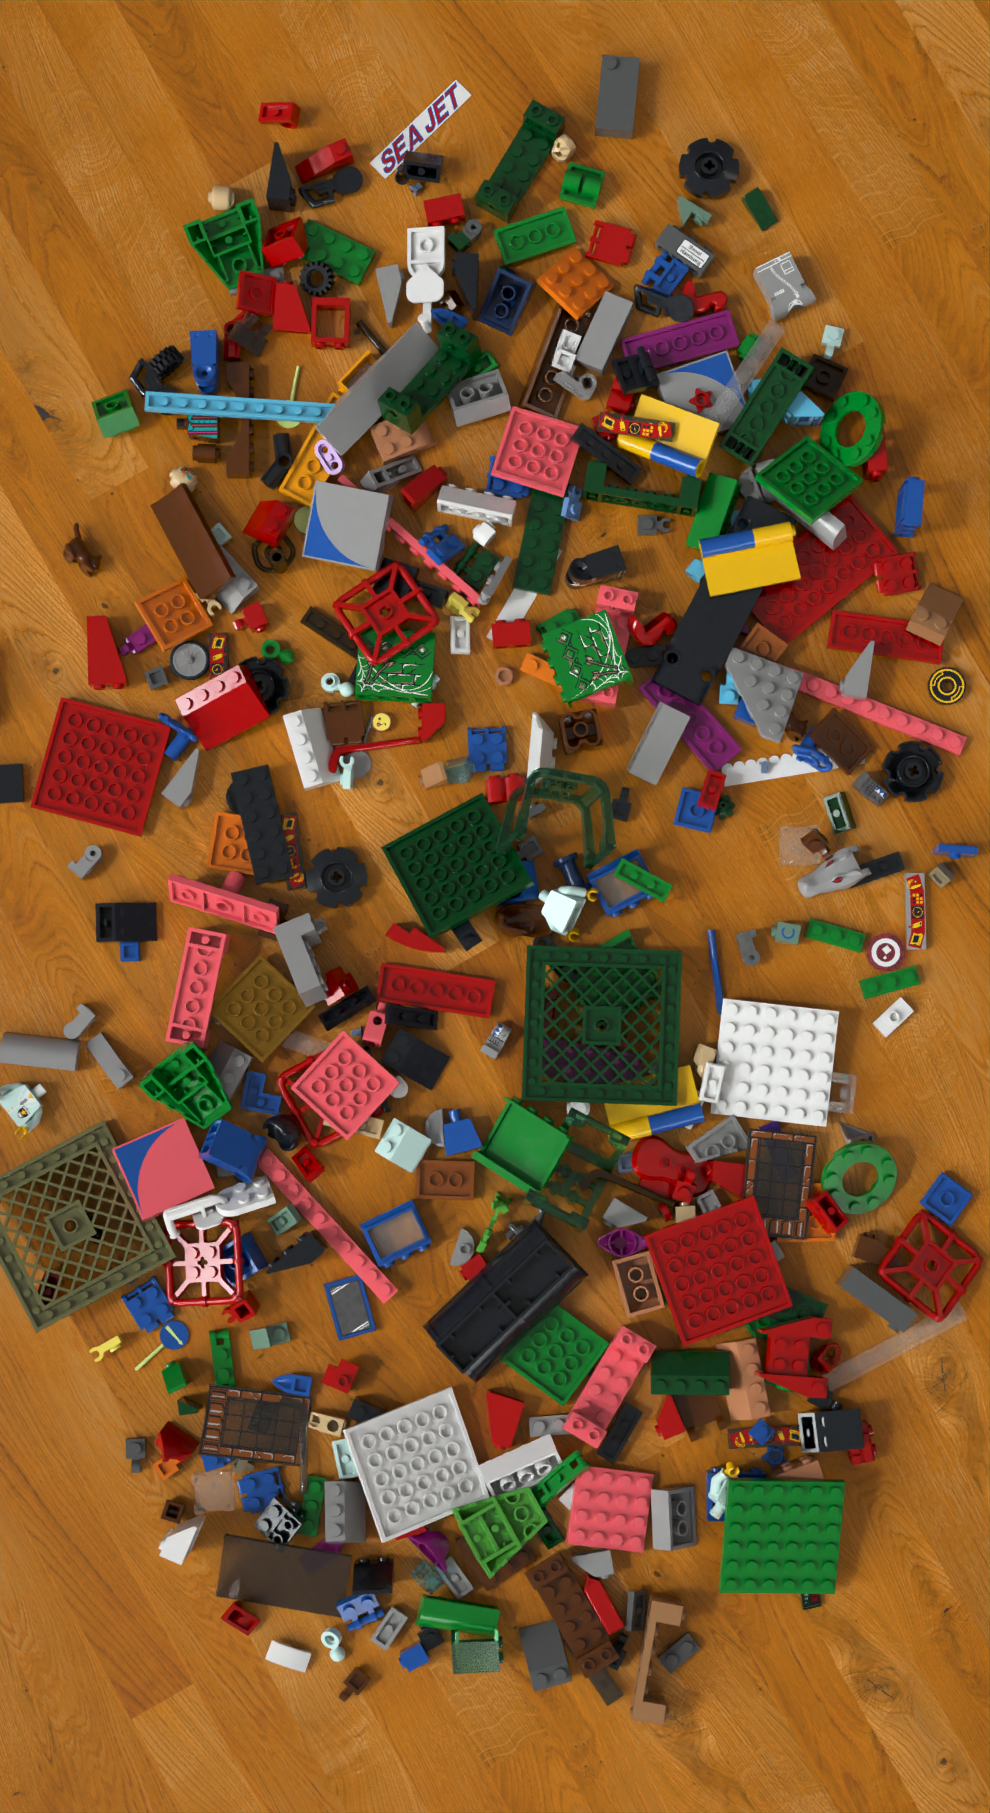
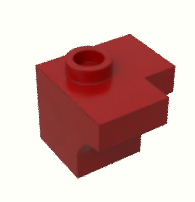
(339, 985)
(341, 1376)

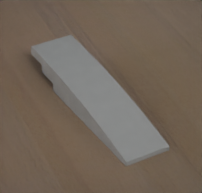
(359, 405)

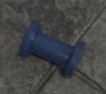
(571, 871)

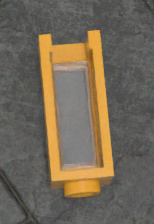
(356, 372)

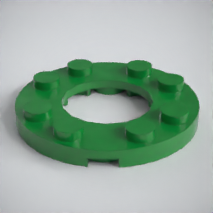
(872, 437)
(849, 1155)

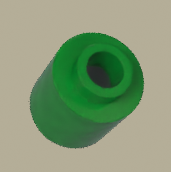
(746, 345)

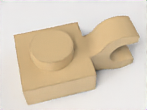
(211, 603)

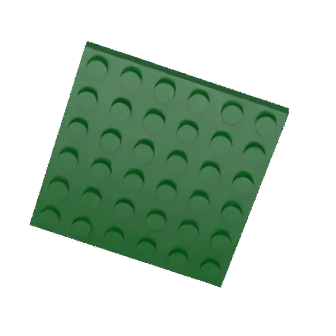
(781, 1535)

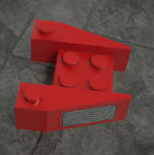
(789, 1353)

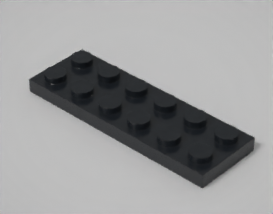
(262, 824)

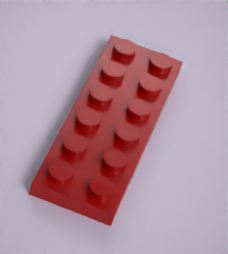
(854, 632)
(435, 990)

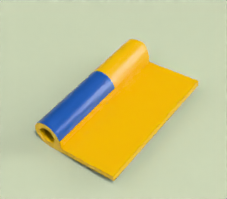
(691, 439)
(749, 559)
(647, 1120)

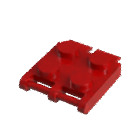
(611, 244)
(897, 574)

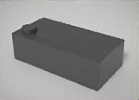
(617, 96)
(877, 1299)

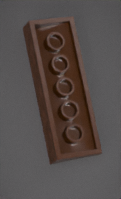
(541, 391)
(193, 542)

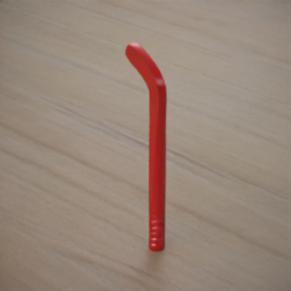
(338, 751)

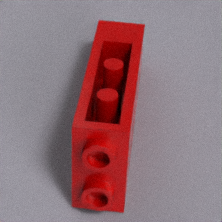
(104, 659)

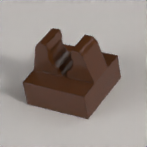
(453, 300)

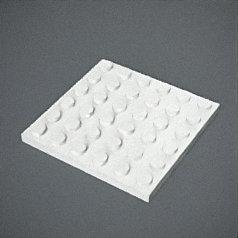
(776, 1061)
(415, 1463)

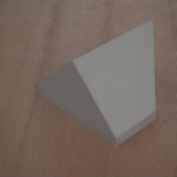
(854, 1134)

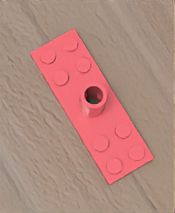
(224, 901)

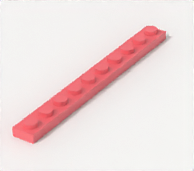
(416, 549)
(883, 715)
(326, 1226)

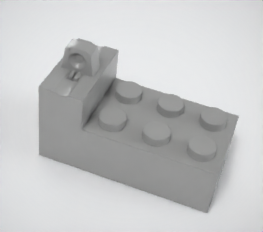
(296, 942)

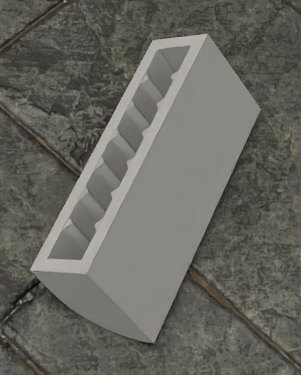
(604, 333)
(827, 528)
(658, 743)
(40, 1051)

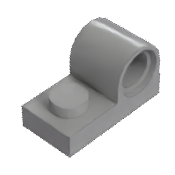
(576, 386)

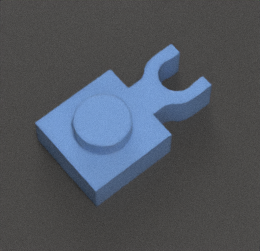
(571, 505)

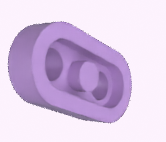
(330, 458)

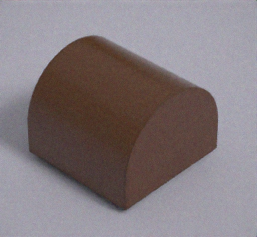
(173, 1511)

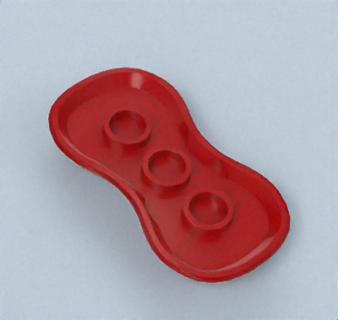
(658, 1160)

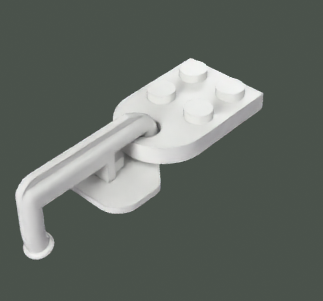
(426, 265)
(229, 1202)

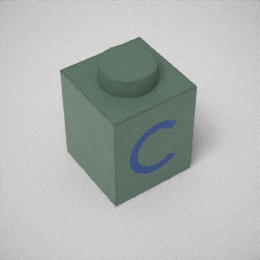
(786, 933)

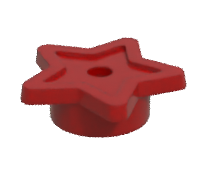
(701, 395)

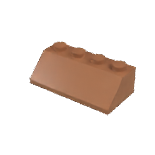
(747, 1391)

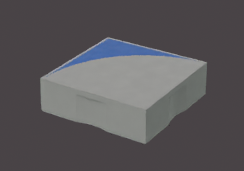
(707, 374)
(347, 526)

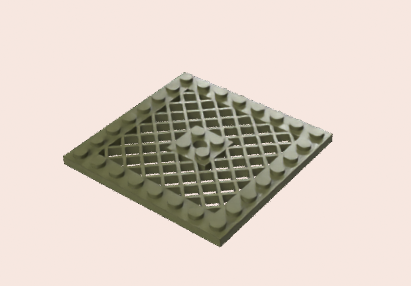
(159, 1250)

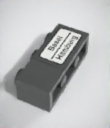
(685, 250)

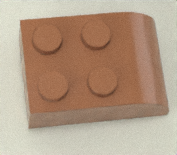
(397, 444)
(638, 1283)
(805, 1468)

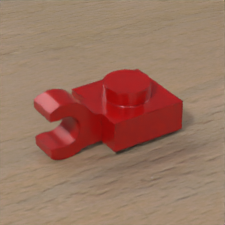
(685, 1188)

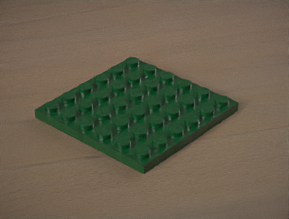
(454, 868)

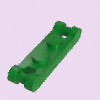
(222, 1357)
(560, 1478)

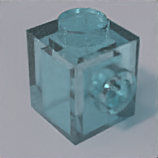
(459, 770)
(427, 1577)

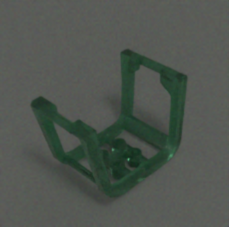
(563, 783)
(563, 1171)

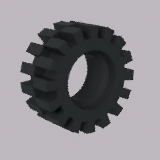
(306, 275)
(165, 362)

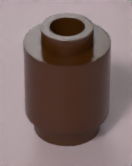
(206, 453)

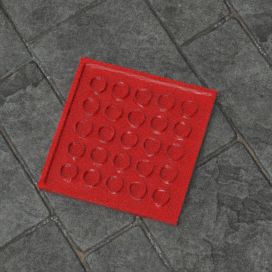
(101, 767)
(718, 1270)

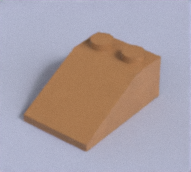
(934, 614)

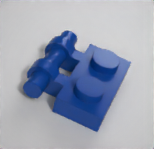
(670, 278)
(447, 546)
(358, 1604)

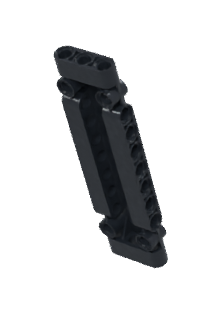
(712, 622)

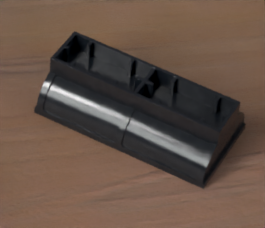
(504, 1301)

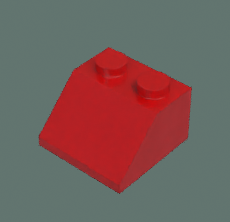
(285, 242)
(270, 522)

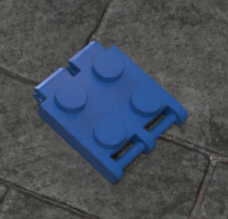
(504, 487)
(487, 748)
(149, 1305)
(260, 1489)

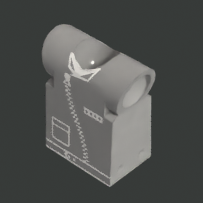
(782, 286)

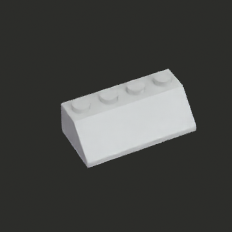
(476, 505)
(311, 747)
(521, 1466)
(180, 1540)

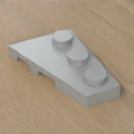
(718, 1141)

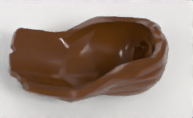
(522, 920)

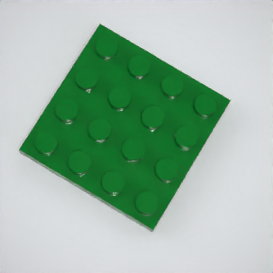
(809, 479)
(557, 1354)

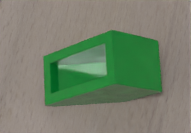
(175, 1376)

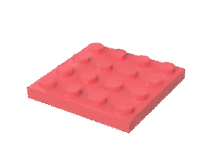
(536, 452)
(345, 1085)
(610, 1509)

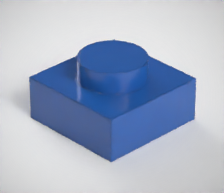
(761, 1432)

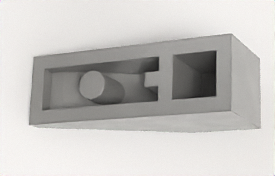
(390, 287)
(390, 475)
(857, 679)
(183, 784)
(110, 1061)

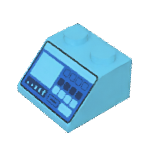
(803, 412)

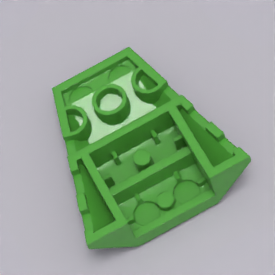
(499, 1526)

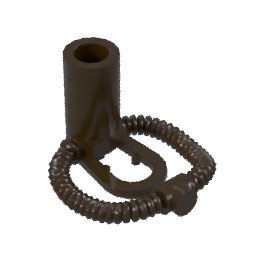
(276, 559)

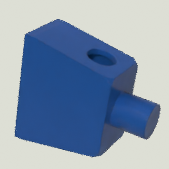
(460, 1134)

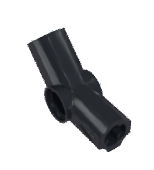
(282, 451)

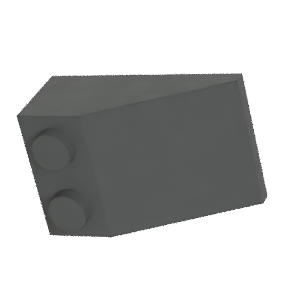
(545, 1655)

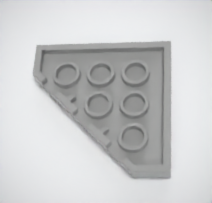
(766, 690)

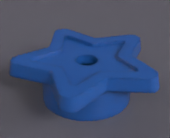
(774, 1460)

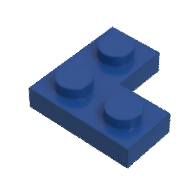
(255, 1098)

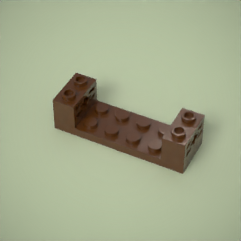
(573, 1614)

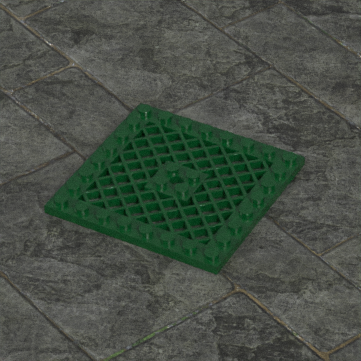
(537, 1090)

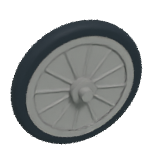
(189, 660)

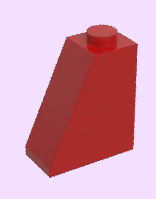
(289, 310)
(423, 487)
(726, 1176)
(503, 1418)

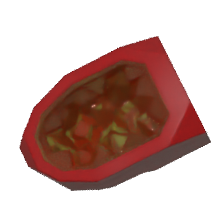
(826, 1358)

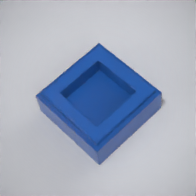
(130, 952)

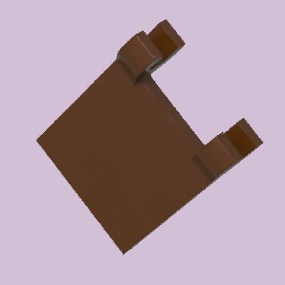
(697, 1411)

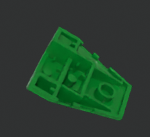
(229, 242)
(188, 1085)

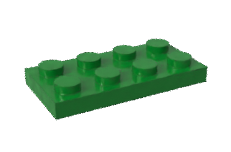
(534, 236)
(345, 256)

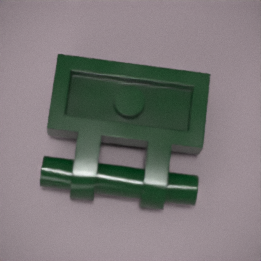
(481, 569)

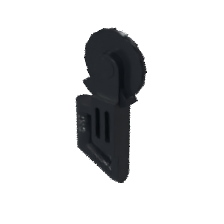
(347, 181)
(678, 307)
(151, 380)

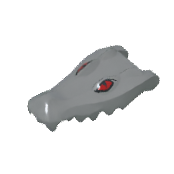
(835, 874)

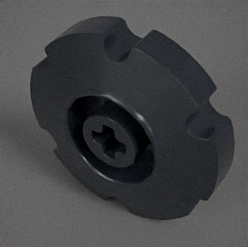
(713, 155)
(274, 685)
(898, 778)
(326, 866)

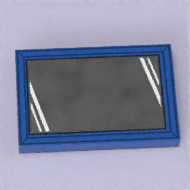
(349, 1307)

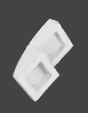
(566, 350)
(288, 1656)

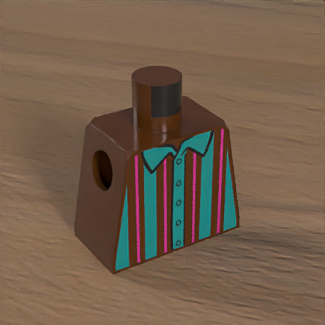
(201, 428)

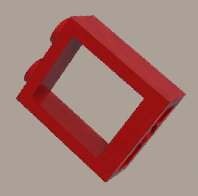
(333, 304)
(877, 465)

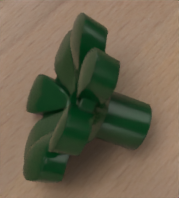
(722, 811)

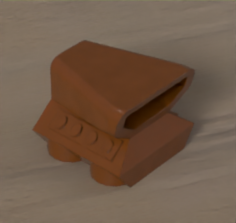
(580, 730)

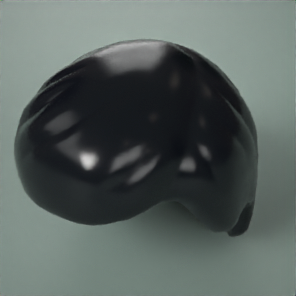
(285, 1130)

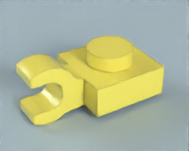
(459, 606)
(112, 1345)

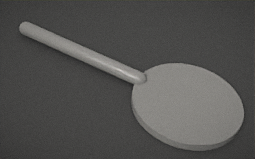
(362, 761)

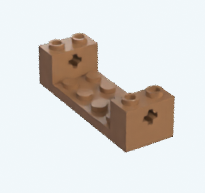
(646, 1706)

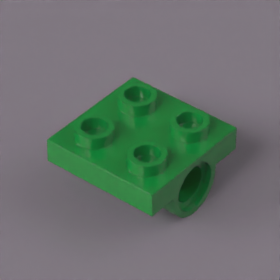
(581, 185)

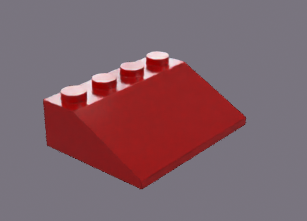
(223, 707)

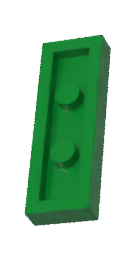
(642, 880)
(835, 935)
(889, 982)
(312, 1505)

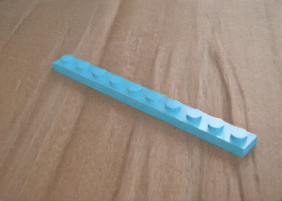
(236, 407)

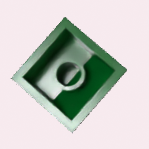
(115, 414)

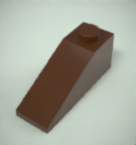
(873, 1251)

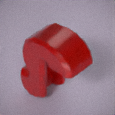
(703, 303)
(652, 631)

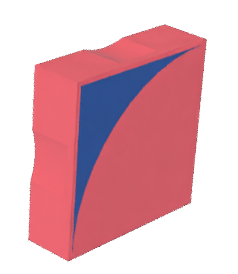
(163, 1169)

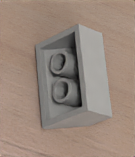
(479, 398)
(239, 589)
(230, 1066)
(345, 1512)
(673, 1517)

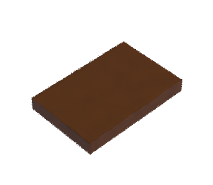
(840, 741)

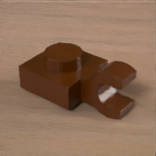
(816, 841)
(355, 1682)

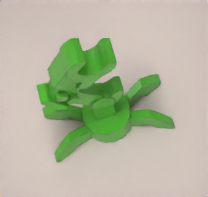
(501, 1204)

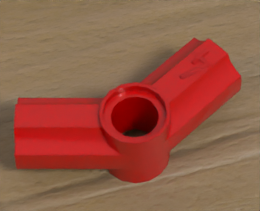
(232, 349)

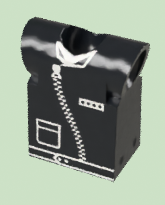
(596, 568)

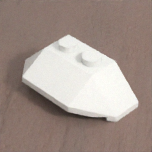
(541, 746)

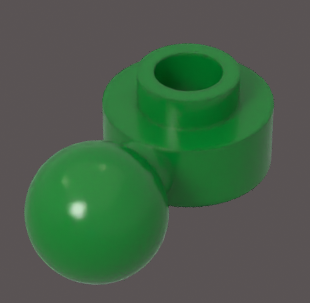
(286, 656)

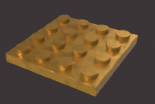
(261, 1008)

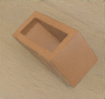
(433, 776)

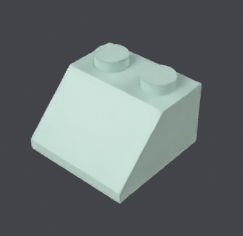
(403, 1145)

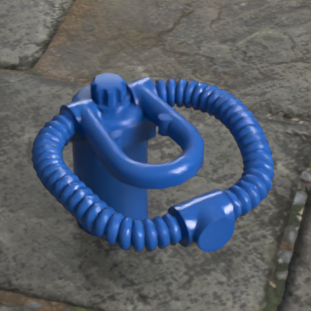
(181, 741)
(804, 753)

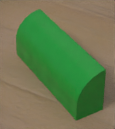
(714, 509)
(457, 1615)

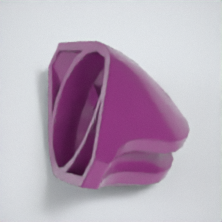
(622, 1242)
(433, 1546)

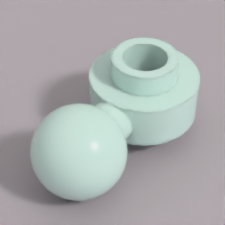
(346, 689)
(331, 1638)

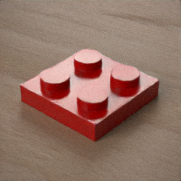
(256, 293)

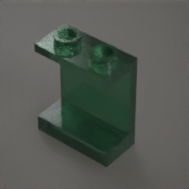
(476, 1654)

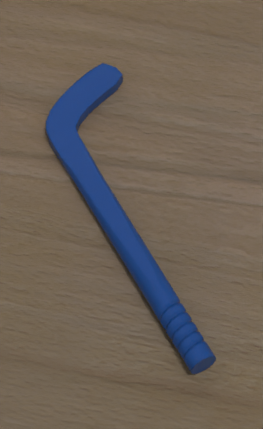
(715, 970)

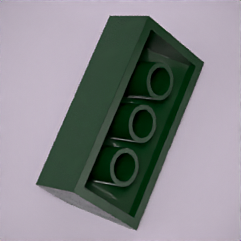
(690, 1372)

